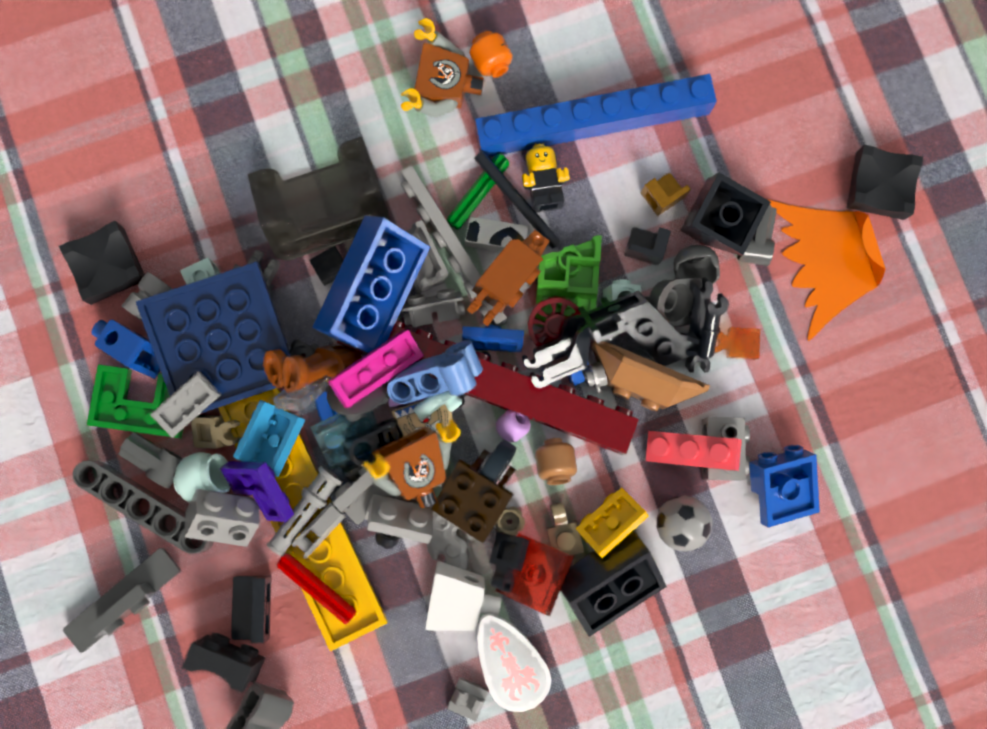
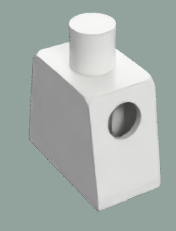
(458, 599)

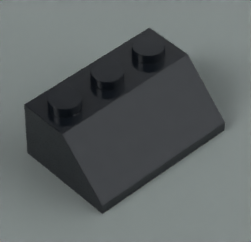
(610, 586)

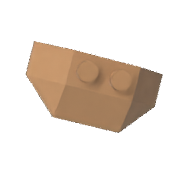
(644, 379)

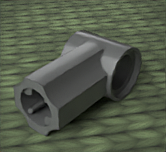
(761, 246)
(156, 462)

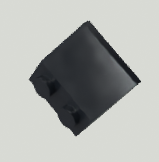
(725, 215)

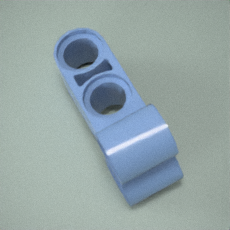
(453, 369)

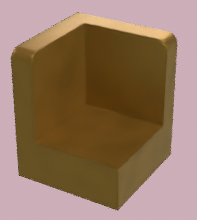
(664, 193)

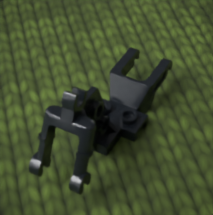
(643, 323)

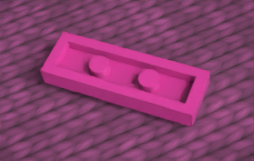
(375, 368)

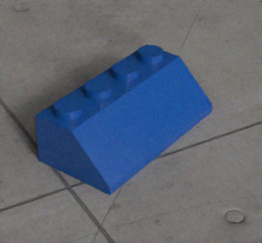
(371, 285)

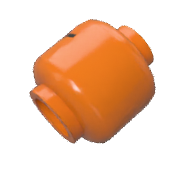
(490, 54)

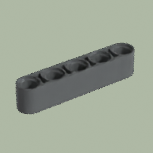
(130, 500)

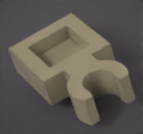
(211, 432)

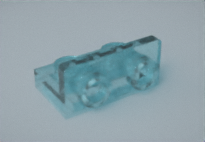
(334, 432)

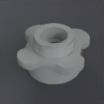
(595, 375)

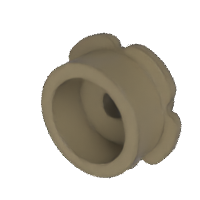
(517, 524)

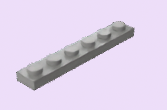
(445, 237)

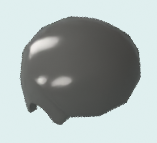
(697, 262)

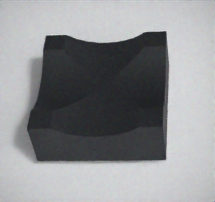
(884, 182)
(102, 263)
(218, 656)

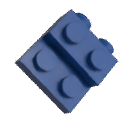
(785, 485)

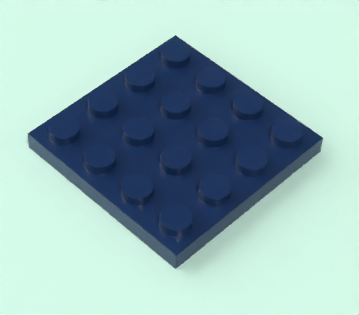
(216, 329)

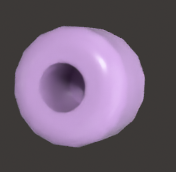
(512, 426)

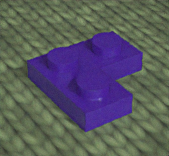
(259, 481)

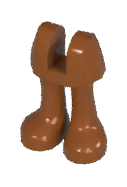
(297, 372)

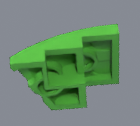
(570, 275)

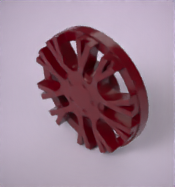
(553, 321)

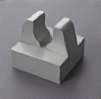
(467, 699)

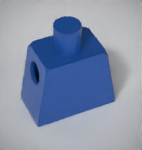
(126, 347)

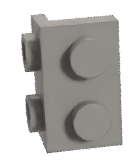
(356, 497)
(399, 518)

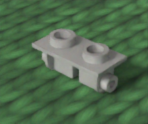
(444, 303)

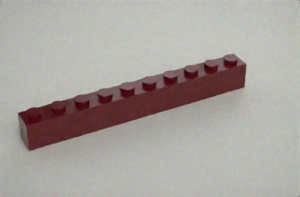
(547, 405)

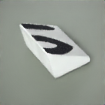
(493, 234)

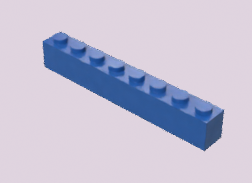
(596, 115)

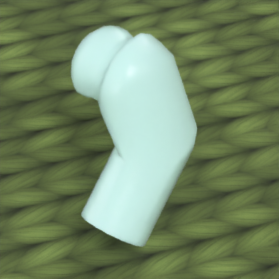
(434, 402)

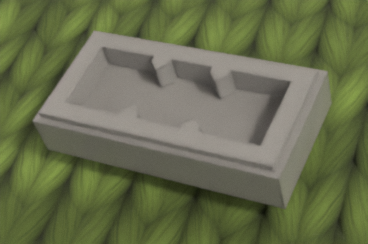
(185, 404)

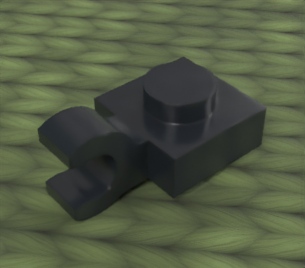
(507, 555)

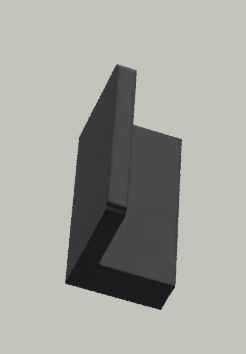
(251, 608)

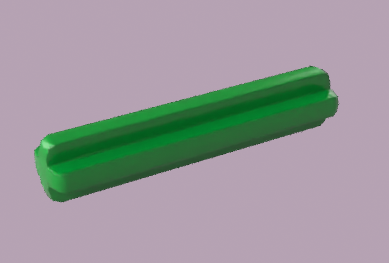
(475, 194)

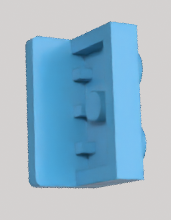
(269, 436)

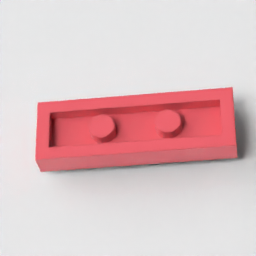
(694, 450)

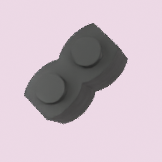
(262, 709)

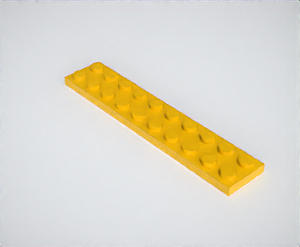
(335, 558)

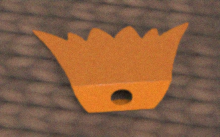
(838, 258)

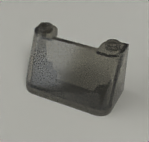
(319, 205)

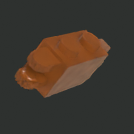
(508, 273)

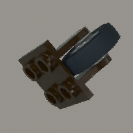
(473, 498)

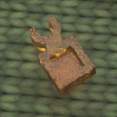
(740, 343)

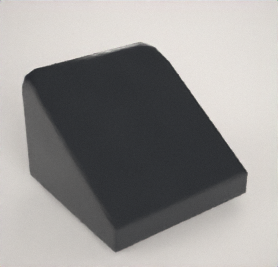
(327, 264)

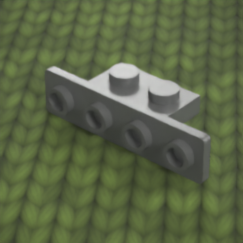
(126, 597)

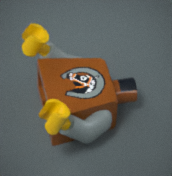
(441, 75)
(414, 463)

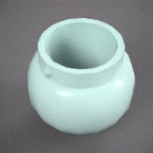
(200, 472)

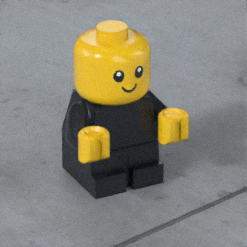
(544, 179)

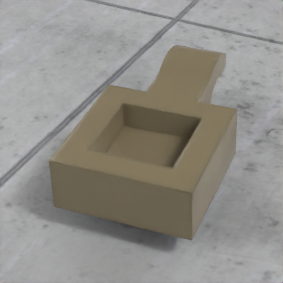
(563, 534)

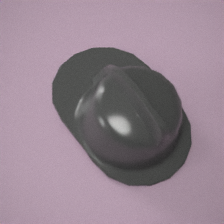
(674, 299)

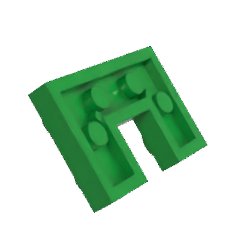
(112, 409)

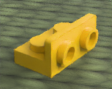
(611, 522)

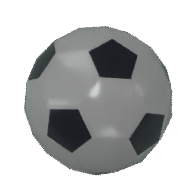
(684, 523)

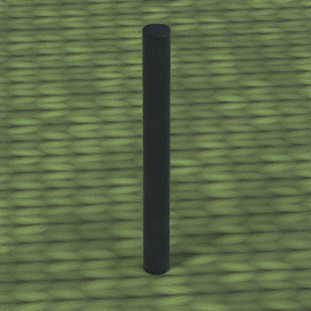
(516, 198)

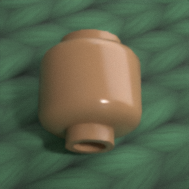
(556, 461)

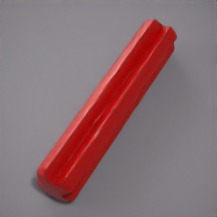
(316, 588)

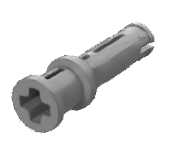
(310, 494)

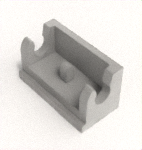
(433, 269)

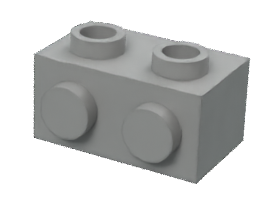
(727, 428)
(221, 518)

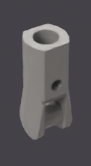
(322, 526)

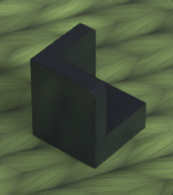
(647, 245)

